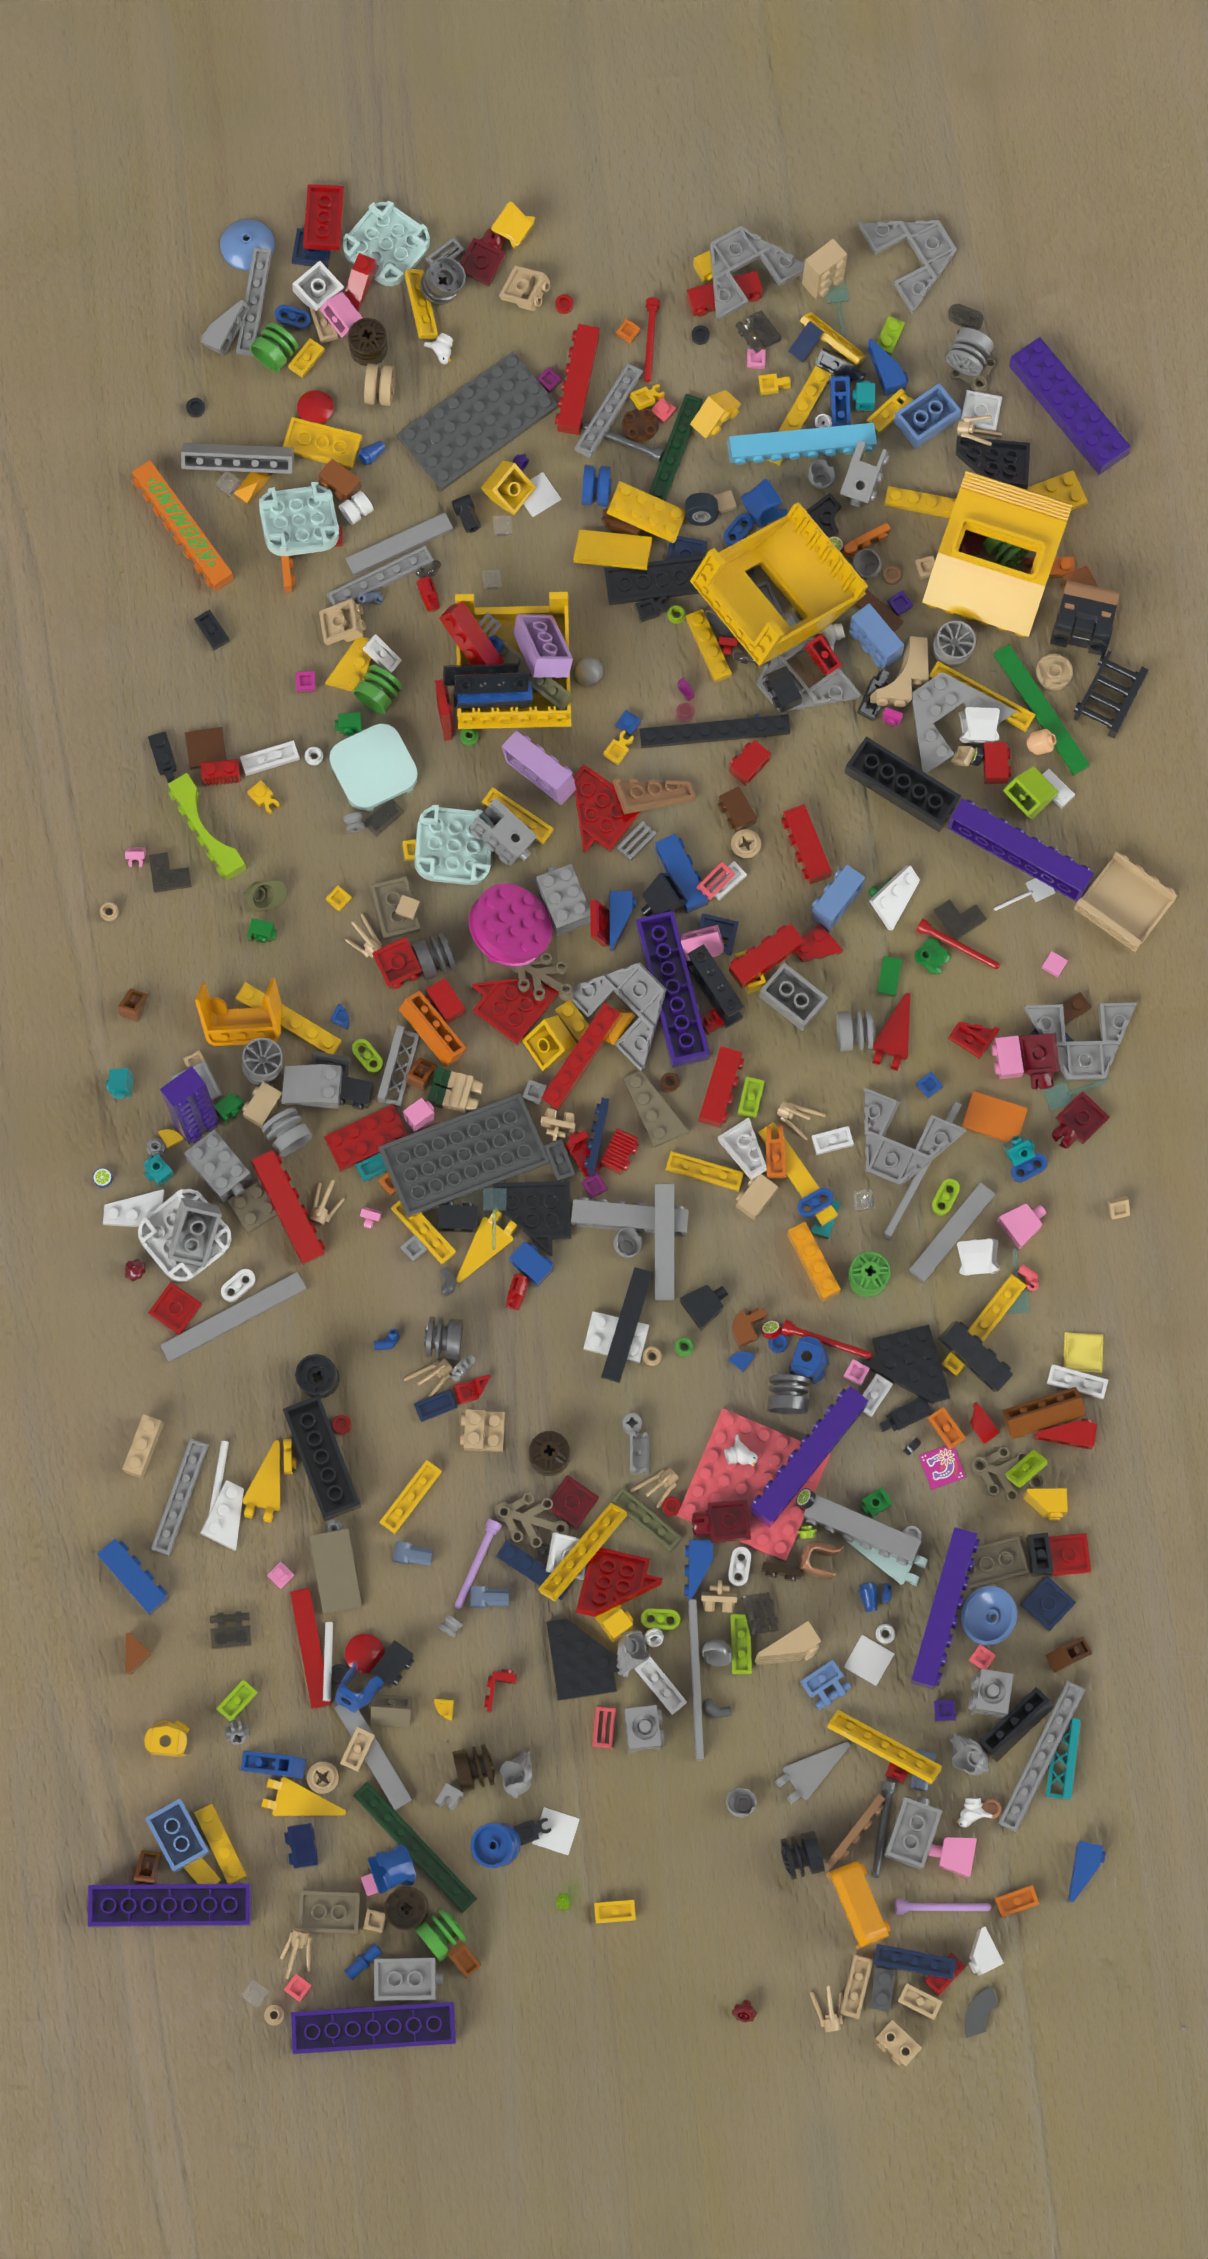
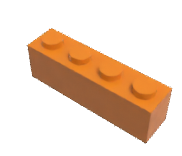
(432, 1029)

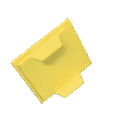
(1083, 1352)

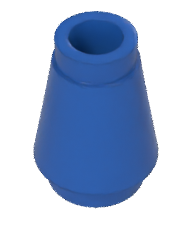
(370, 453)
(868, 1594)

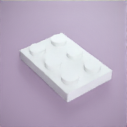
(602, 1331)

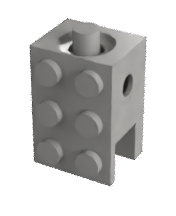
(863, 477)
(509, 836)
(563, 899)
(218, 1167)
(990, 1693)
(643, 1728)
(913, 1832)
(406, 1979)

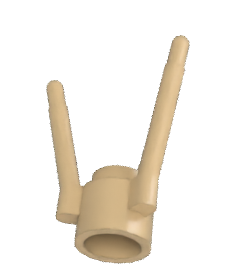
(966, 428)
(371, 944)
(788, 1110)
(320, 1214)
(440, 1369)
(666, 1479)
(298, 1938)
(831, 2021)

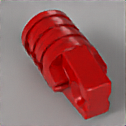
(428, 593)
(517, 1291)

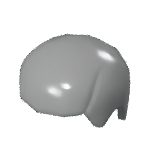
(821, 474)
(867, 563)
(588, 671)
(627, 1242)
(717, 1653)
(741, 1802)

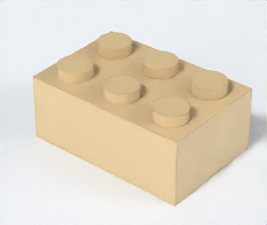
(824, 269)

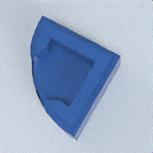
(340, 1017)
(741, 1360)
(886, 1594)

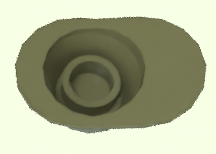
(266, 895)

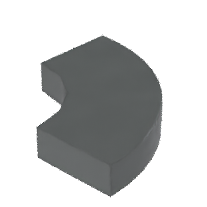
(978, 2012)

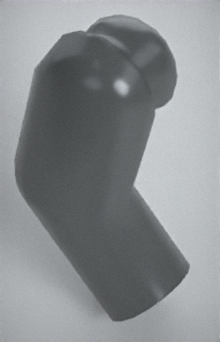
(450, 1281)
(714, 1711)

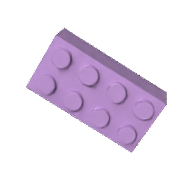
(542, 646)
(539, 767)

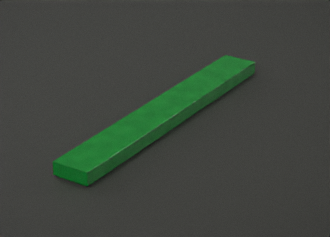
(1039, 705)

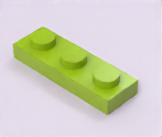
(740, 1645)

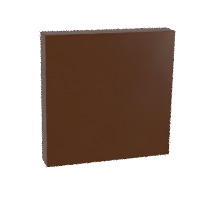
(205, 746)

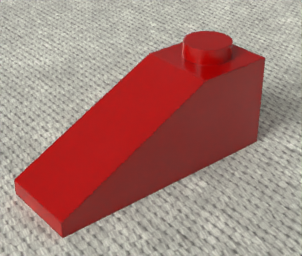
(360, 279)
(1075, 1434)

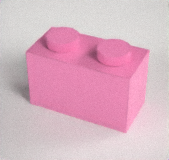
(340, 313)
(708, 936)
(1008, 1057)
(419, 1115)

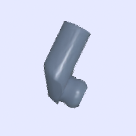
(371, 597)

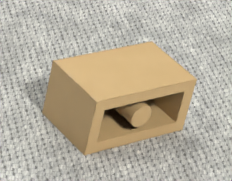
(263, 1104)
(756, 1196)

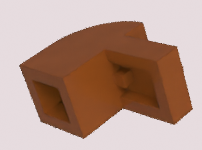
(742, 1326)

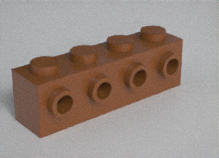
(1043, 1413)

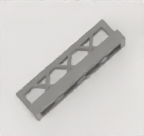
(391, 1065)

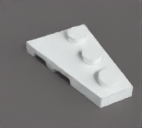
(894, 896)
(744, 1148)
(132, 1210)
(224, 1517)

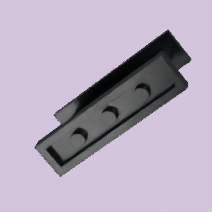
(485, 678)
(1121, 708)
(715, 986)

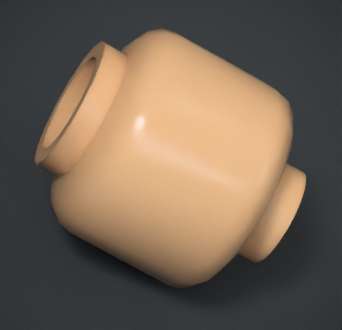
(1041, 742)

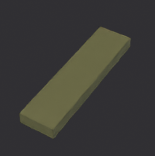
(647, 1519)

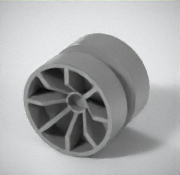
(953, 643)
(262, 1061)

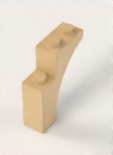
(913, 673)

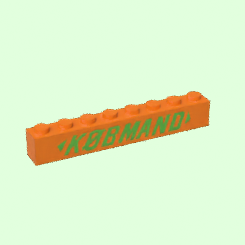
(182, 525)

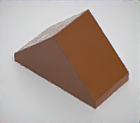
(1081, 575)
(132, 1005)
(420, 1074)
(135, 1654)
(148, 1867)

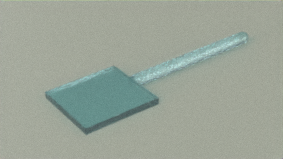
(836, 295)
(1059, 1096)
(494, 1200)
(1021, 1304)

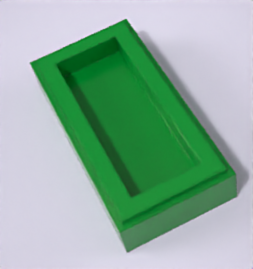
(889, 976)

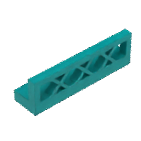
(1069, 1764)

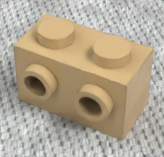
(897, 2043)

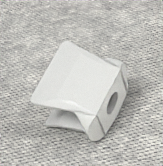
(979, 725)
(978, 1256)

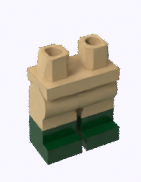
(454, 1090)

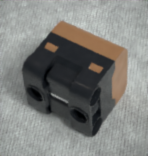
(1085, 617)

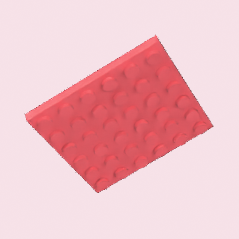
(723, 1482)

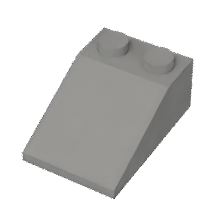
(312, 1085)
(194, 1232)

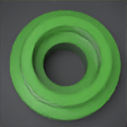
(469, 741)
(684, 1340)

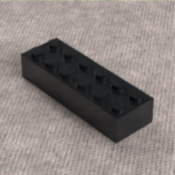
(902, 784)
(321, 1458)

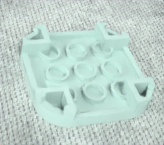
(389, 238)
(299, 520)
(373, 767)
(448, 849)

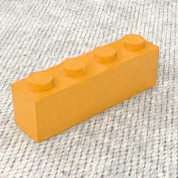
(813, 1261)

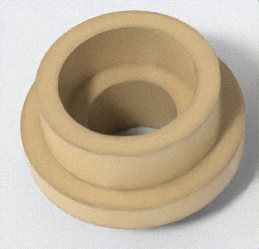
(109, 906)
(654, 1350)
(278, 2020)

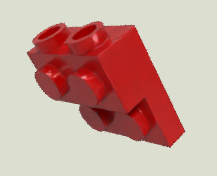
(398, 963)

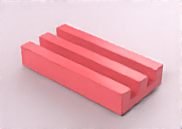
(706, 891)
(603, 1744)

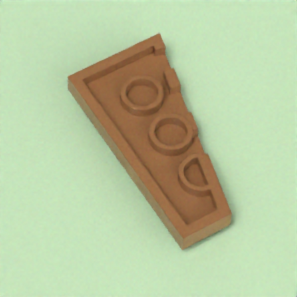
(641, 796)
(853, 1837)

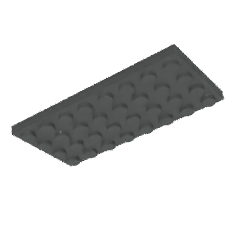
(477, 421)
(463, 1155)

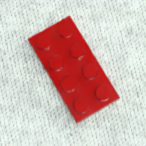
(323, 217)
(445, 709)
(363, 1137)

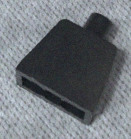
(663, 896)
(703, 1304)

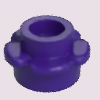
(521, 461)

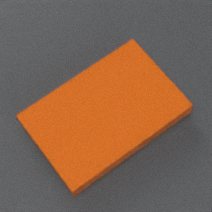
(994, 1117)

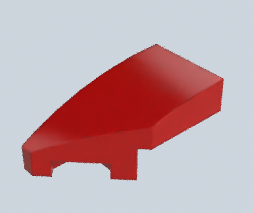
(471, 1390)
(982, 1424)

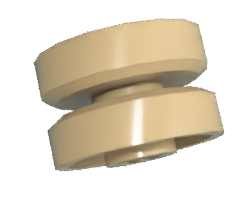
(377, 384)

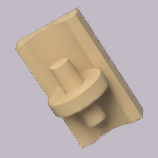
(550, 1121)
(728, 1598)

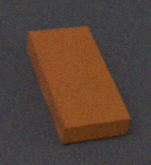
(463, 1959)

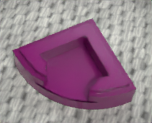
(685, 689)

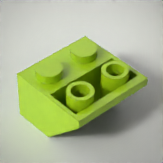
(1031, 792)

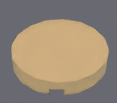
(1054, 672)

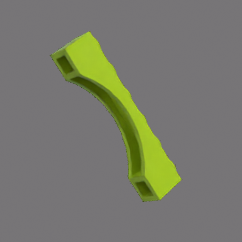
(226, 857)

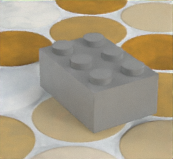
(793, 997)

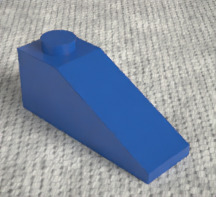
(887, 369)
(840, 400)
(621, 908)
(273, 1764)
(1086, 1862)

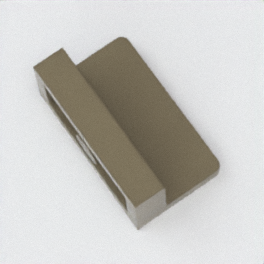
(391, 1710)

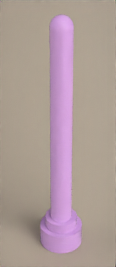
(492, 1528)
(903, 1907)

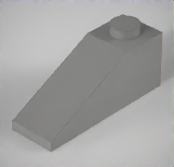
(224, 329)

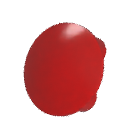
(315, 407)
(364, 1650)

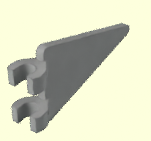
(810, 1772)

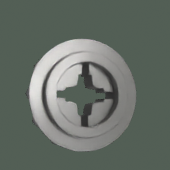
(462, 1367)

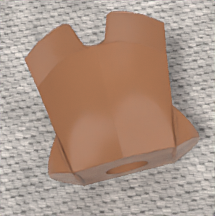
(821, 1548)

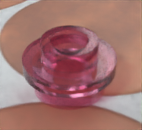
(688, 707)

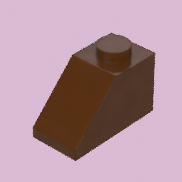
(618, 526)
(1068, 1654)

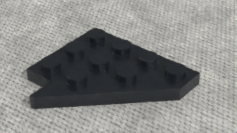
(1001, 461)
(540, 1210)
(910, 1362)
(579, 1662)

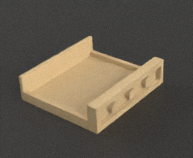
(1126, 901)

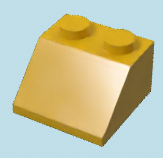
(508, 487)
(549, 1042)
(1048, 1502)

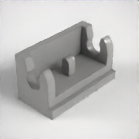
(639, 1453)
(449, 1793)

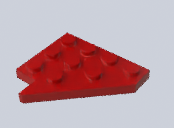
(599, 810)
(511, 1010)
(613, 1580)

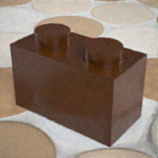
(737, 809)

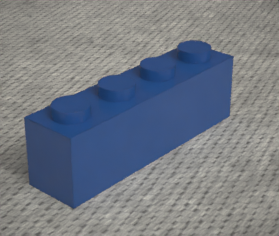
(495, 700)
(679, 866)
(132, 1576)

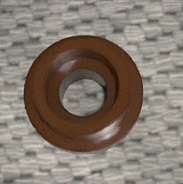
(670, 1076)

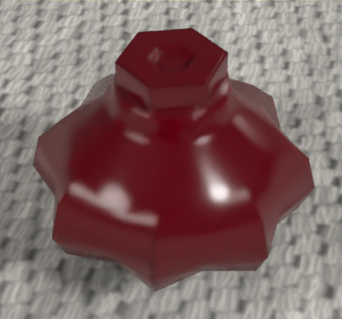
(134, 1269)
(744, 2012)

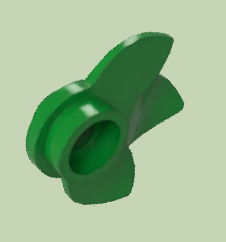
(935, 956)

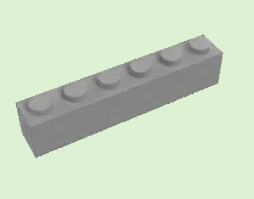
(237, 458)
(620, 1214)
(863, 1530)

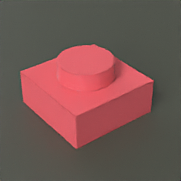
(663, 410)
(982, 1657)
(297, 1987)

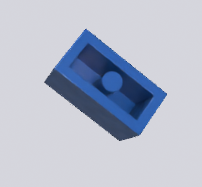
(531, 1263)

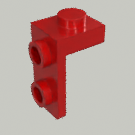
(579, 1150)
(504, 1676)

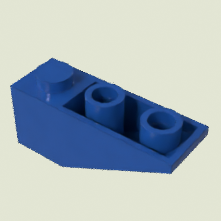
(700, 1559)

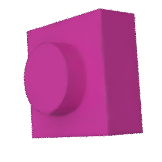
(305, 681)
(892, 717)

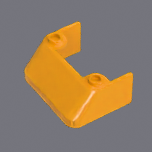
(242, 1025)
(859, 1903)

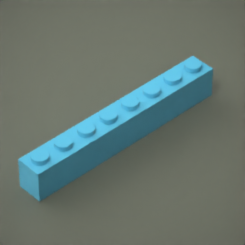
(800, 443)

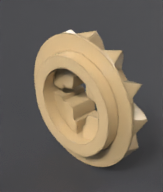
(749, 836)
(322, 1767)

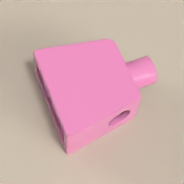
(1022, 1223)
(955, 1854)

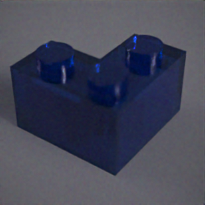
(303, 1846)

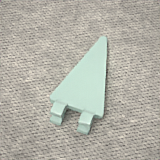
(890, 1566)

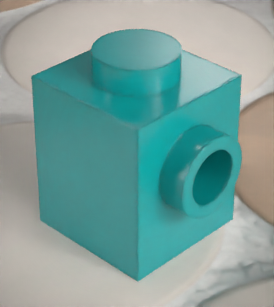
(864, 396)
(120, 1083)
(1019, 1149)
(157, 1170)

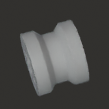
(354, 822)
(632, 1426)
(450, 1626)

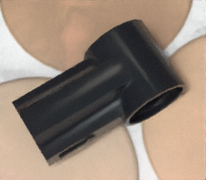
(465, 510)

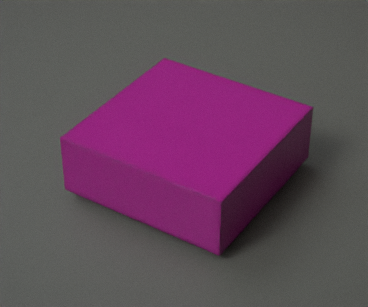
(549, 379)
(594, 1186)

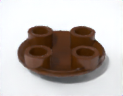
(640, 425)

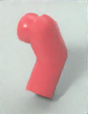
(1030, 1277)

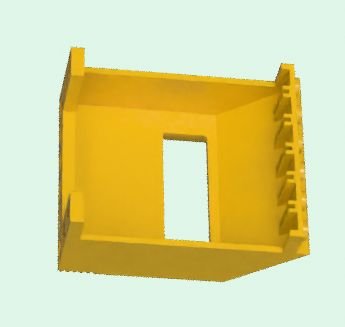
(802, 567)
(986, 589)
(540, 711)

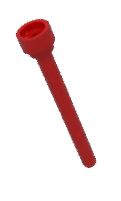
(652, 306)
(925, 928)
(790, 1329)

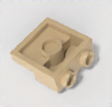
(525, 288)
(342, 622)
(483, 1430)

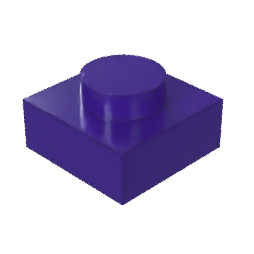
(900, 603)
(944, 1710)

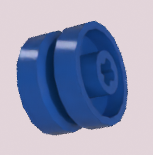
(596, 485)
(486, 1851)

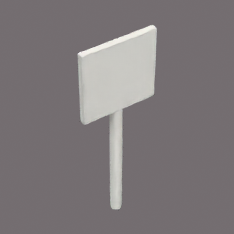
(1036, 888)

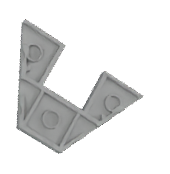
(928, 242)
(738, 250)
(829, 690)
(934, 702)
(640, 992)
(1084, 1058)
(892, 1159)

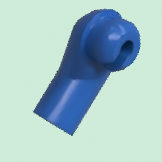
(389, 1342)

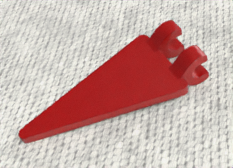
(895, 1035)

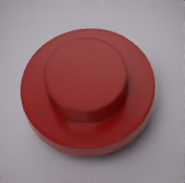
(671, 1506)

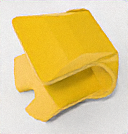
(513, 224)
(176, 1731)

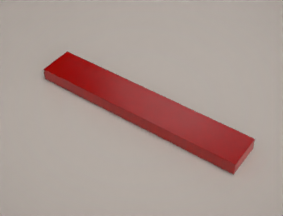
(309, 1646)

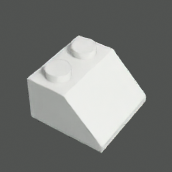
(316, 286)
(984, 1953)

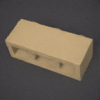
(143, 1446)

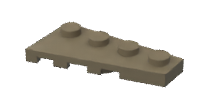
(656, 1115)

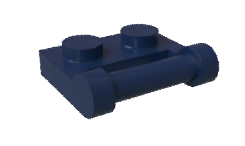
(727, 928)

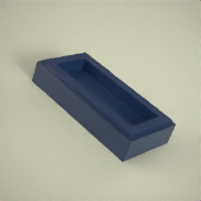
(806, 341)
(435, 1406)

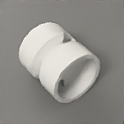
(356, 507)

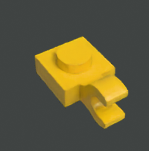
(770, 383)

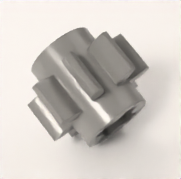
(236, 1732)

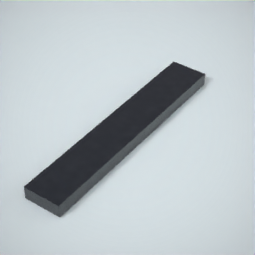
(627, 1325)

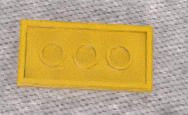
(322, 442)
(612, 549)

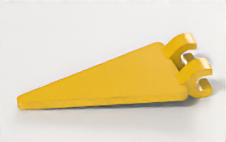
(481, 1246)
(265, 1487)
(298, 1801)

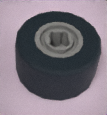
(701, 509)

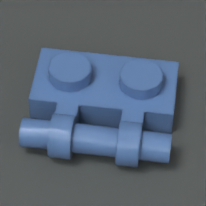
(822, 1679)

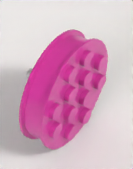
(510, 925)

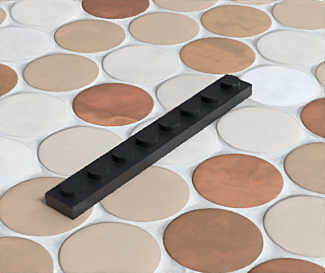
(714, 731)

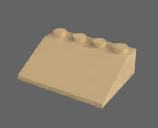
(794, 1646)

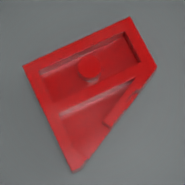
(818, 945)
(973, 1037)

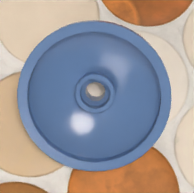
(238, 251)
(979, 1613)

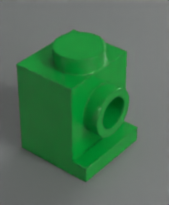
(348, 723)
(261, 931)
(229, 1107)
(884, 1503)

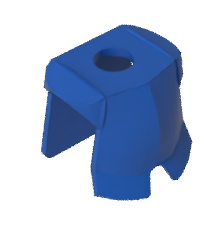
(763, 504)
(814, 1367)
(357, 1700)
(392, 1868)

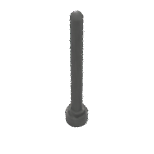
(655, 453)
(888, 1791)

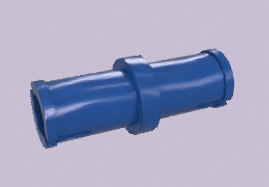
(363, 1961)

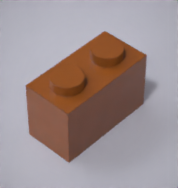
(339, 480)

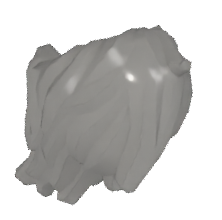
(631, 1651)
(968, 1756)
(517, 1774)

